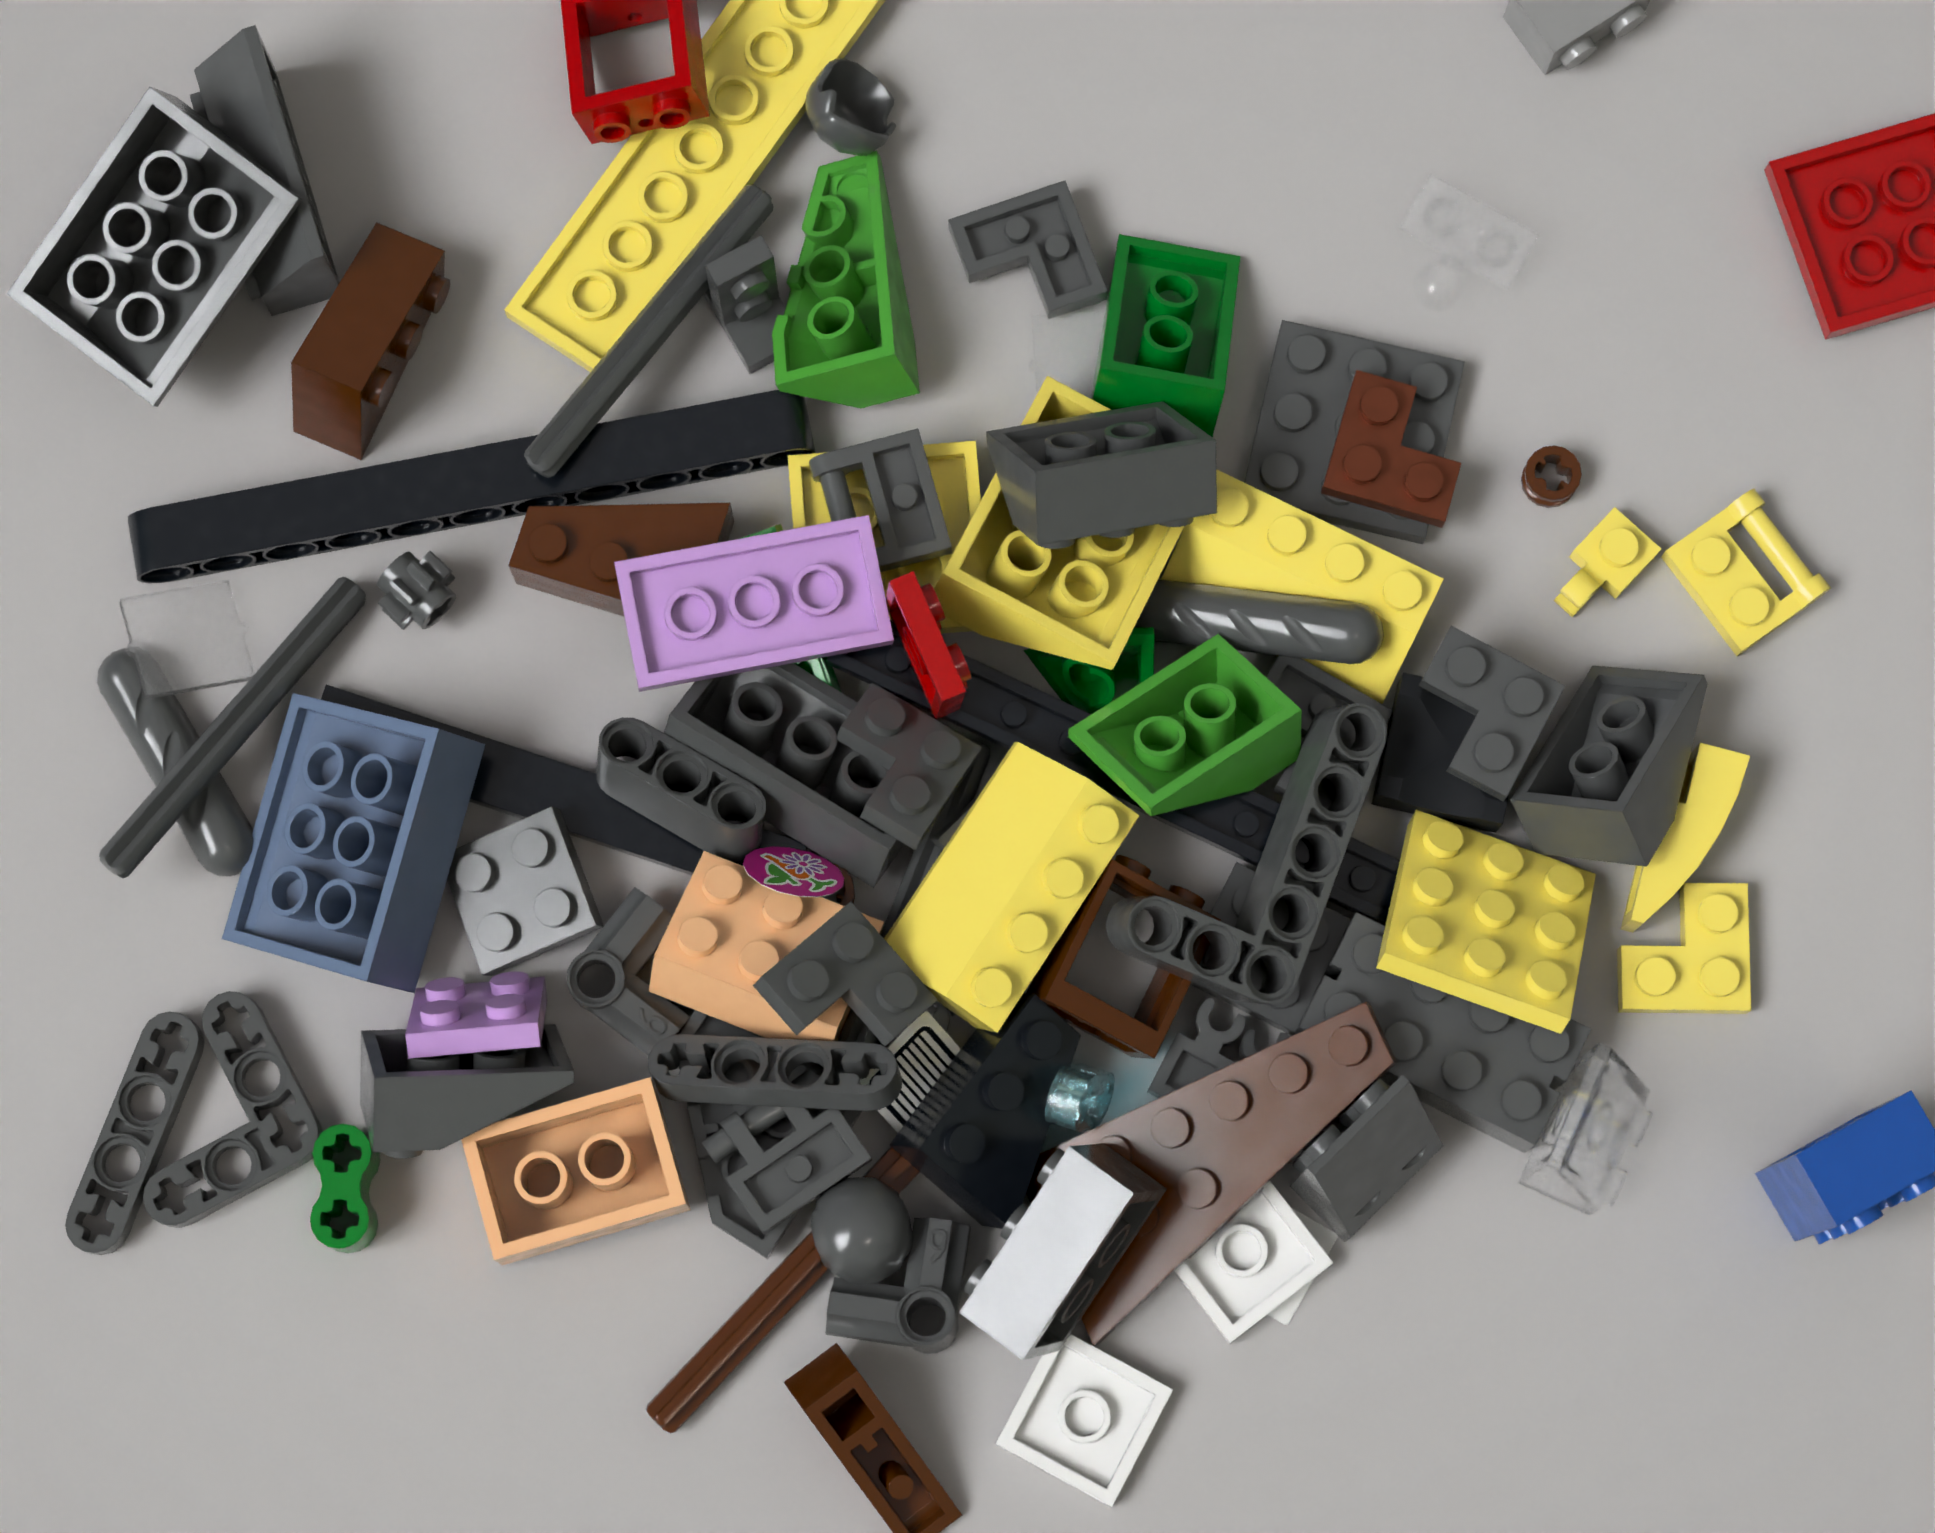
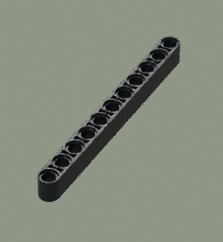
(465, 488)

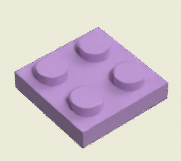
(476, 1016)

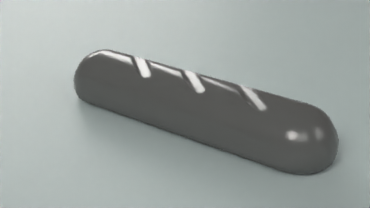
(1263, 622)
(160, 738)

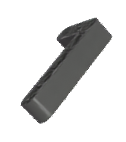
(1276, 874)

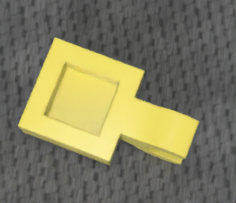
(1608, 559)

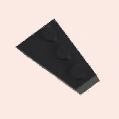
(986, 1112)

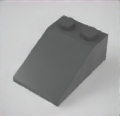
(1613, 766)
(448, 1097)

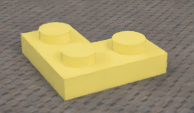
(1708, 968)

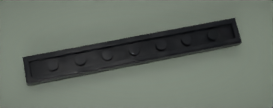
(528, 783)

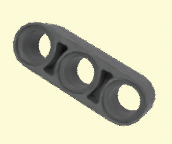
(668, 764)

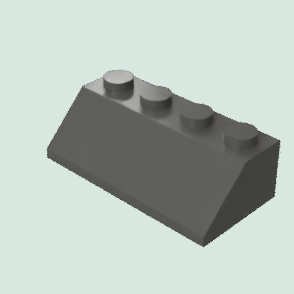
(248, 105)
(781, 737)

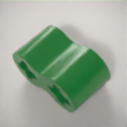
(344, 1189)

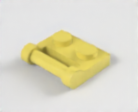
(1730, 586)

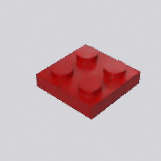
(938, 667)

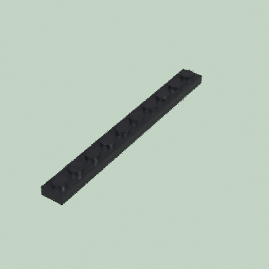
(1016, 712)

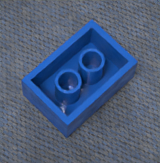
(1854, 1171)

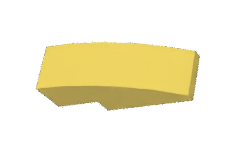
(1703, 807)

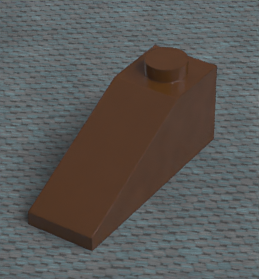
(871, 1445)

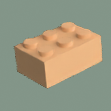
(729, 937)
(575, 1171)

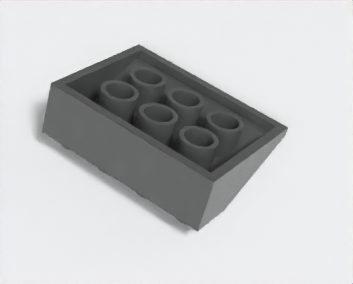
(155, 244)

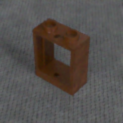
(1146, 1031)

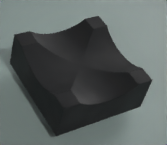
(1417, 752)

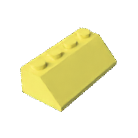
(1284, 550)
(1008, 885)

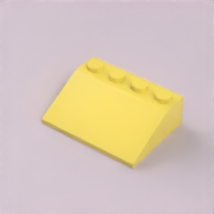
(1052, 600)

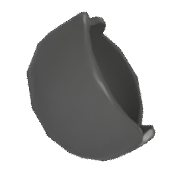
(849, 108)
(861, 1230)

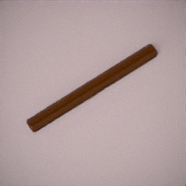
(756, 1316)

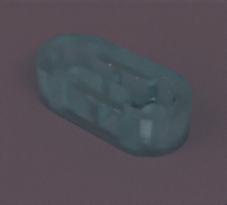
(1079, 1097)

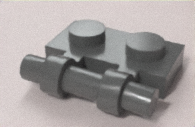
(793, 1170)

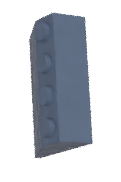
(354, 842)

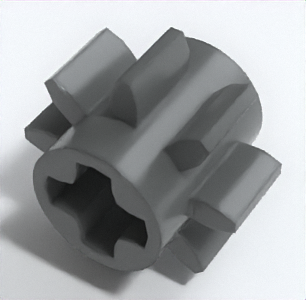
(416, 590)

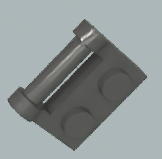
(899, 492)

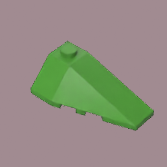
(847, 306)

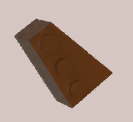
(366, 339)
(575, 547)

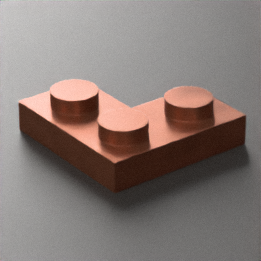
(1372, 465)

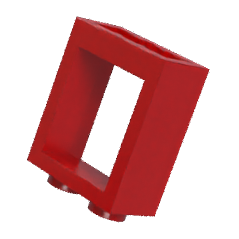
(644, 106)

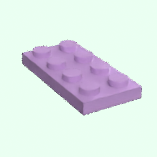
(753, 603)

